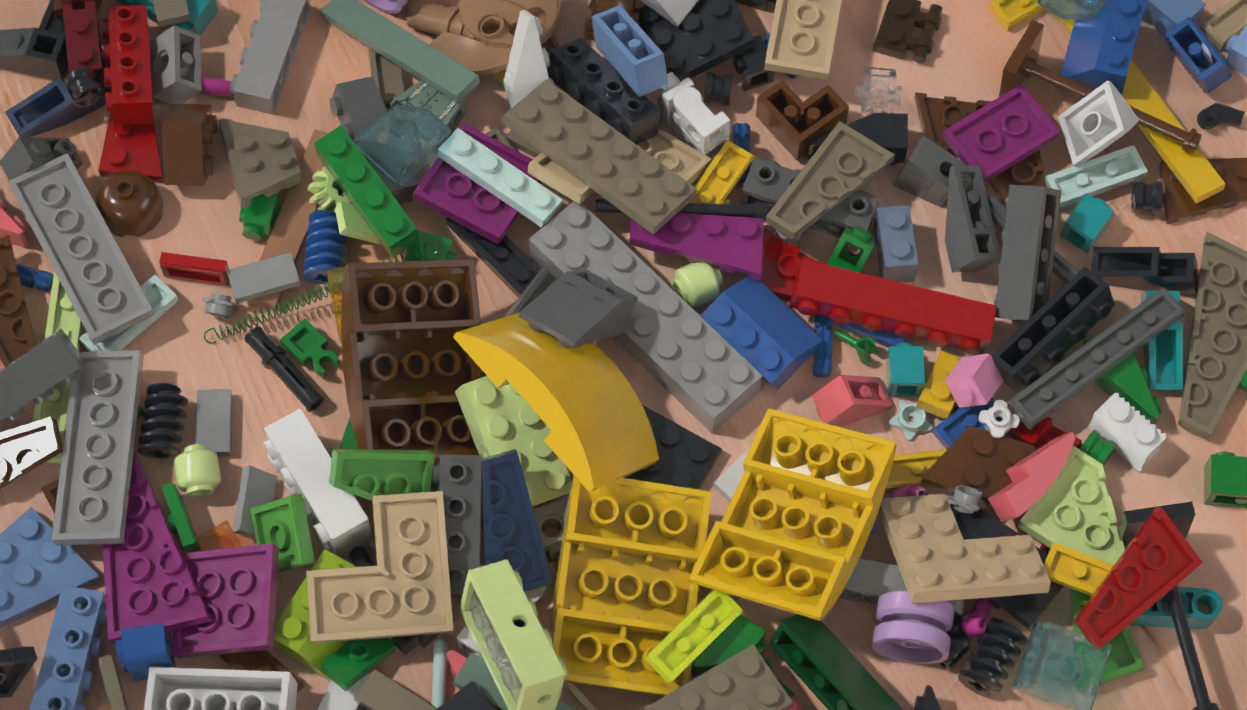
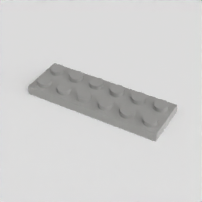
(81, 248)
(98, 449)

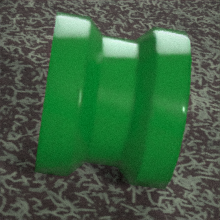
(1098, 447)

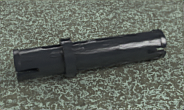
(275, 358)

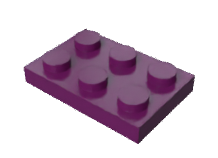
(1001, 133)

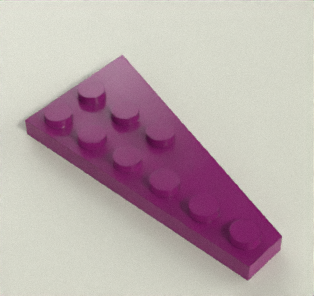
(147, 572)

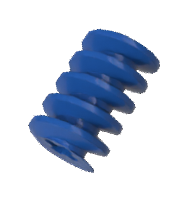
(323, 246)

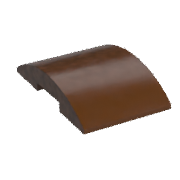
(403, 353)

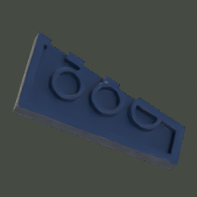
(511, 522)

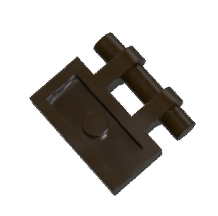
(897, 26)

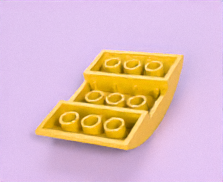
(575, 391)
(797, 515)
(626, 580)

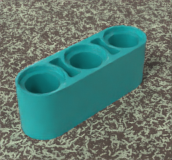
(1158, 617)

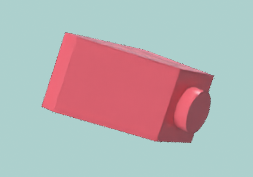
(851, 399)

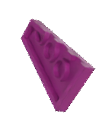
(714, 239)

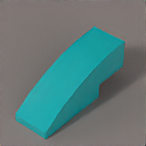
(1165, 354)

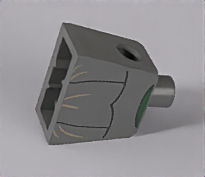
(927, 172)

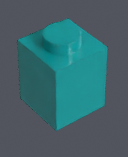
(1087, 223)
(905, 370)

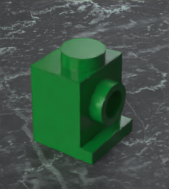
(260, 217)
(844, 258)

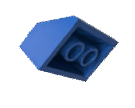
(1104, 45)
(762, 330)

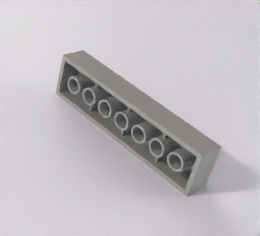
(663, 328)

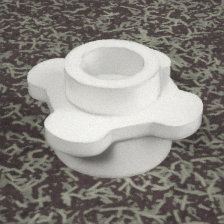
(996, 428)

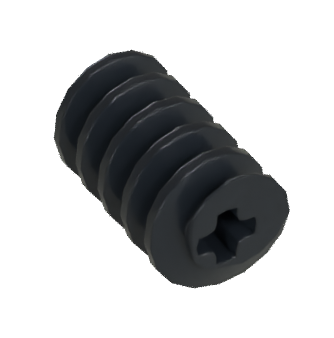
(161, 421)
(991, 656)

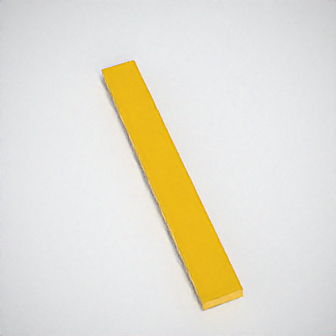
(1190, 168)

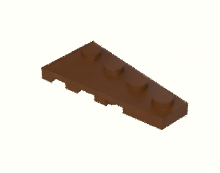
(1179, 202)
(15, 323)

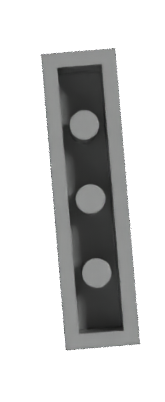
(269, 54)

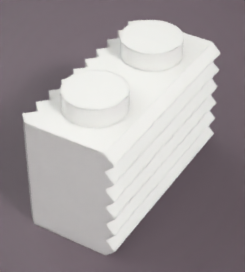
(1135, 436)

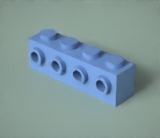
(71, 650)

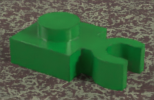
(308, 345)

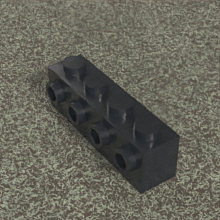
(603, 90)
(1053, 330)

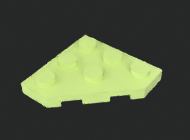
(1077, 511)

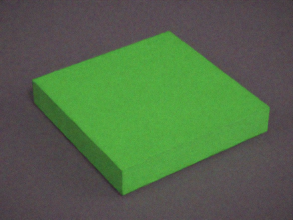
(287, 527)

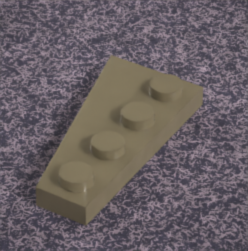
(829, 177)

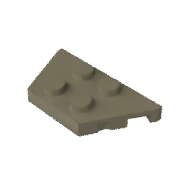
(259, 159)

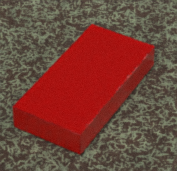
(194, 268)

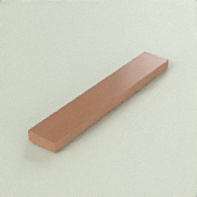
(292, 222)

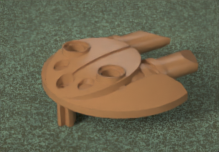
(482, 31)

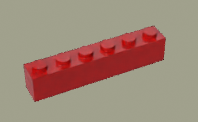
(892, 307)

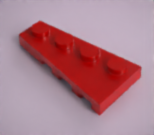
(1141, 576)

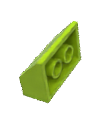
(293, 627)

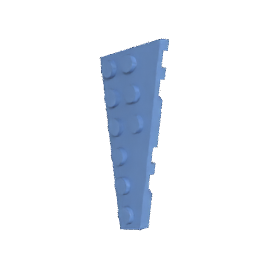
(35, 567)

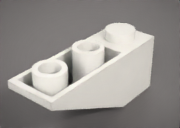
(526, 60)

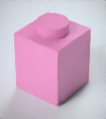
(974, 380)

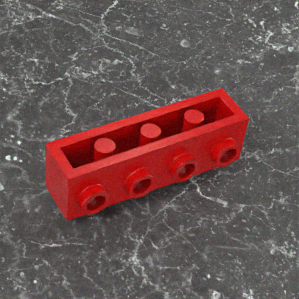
(129, 65)

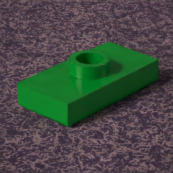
(179, 518)
(356, 660)

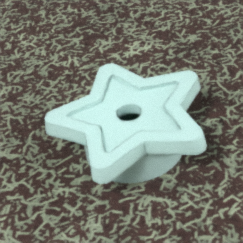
(909, 428)

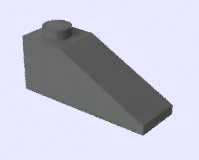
(969, 223)

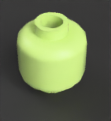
(697, 283)
(197, 471)

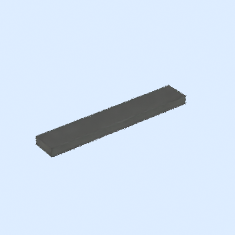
(1096, 358)

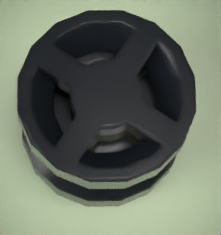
(84, 87)
(718, 88)
(1146, 196)

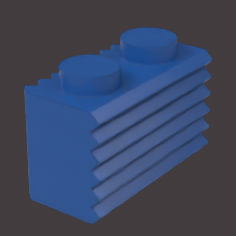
(1198, 55)
(144, 649)

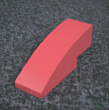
(1032, 478)

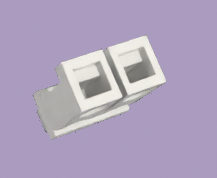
(691, 118)

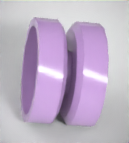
(912, 631)

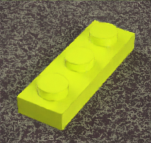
(693, 634)

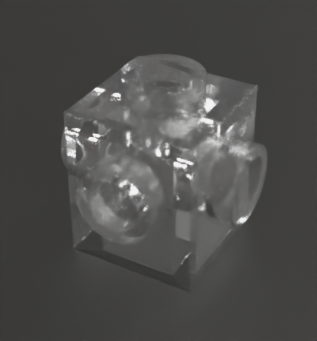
(878, 91)

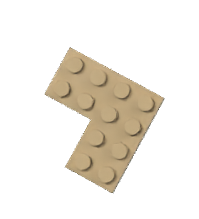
(664, 147)
(947, 568)
(405, 590)

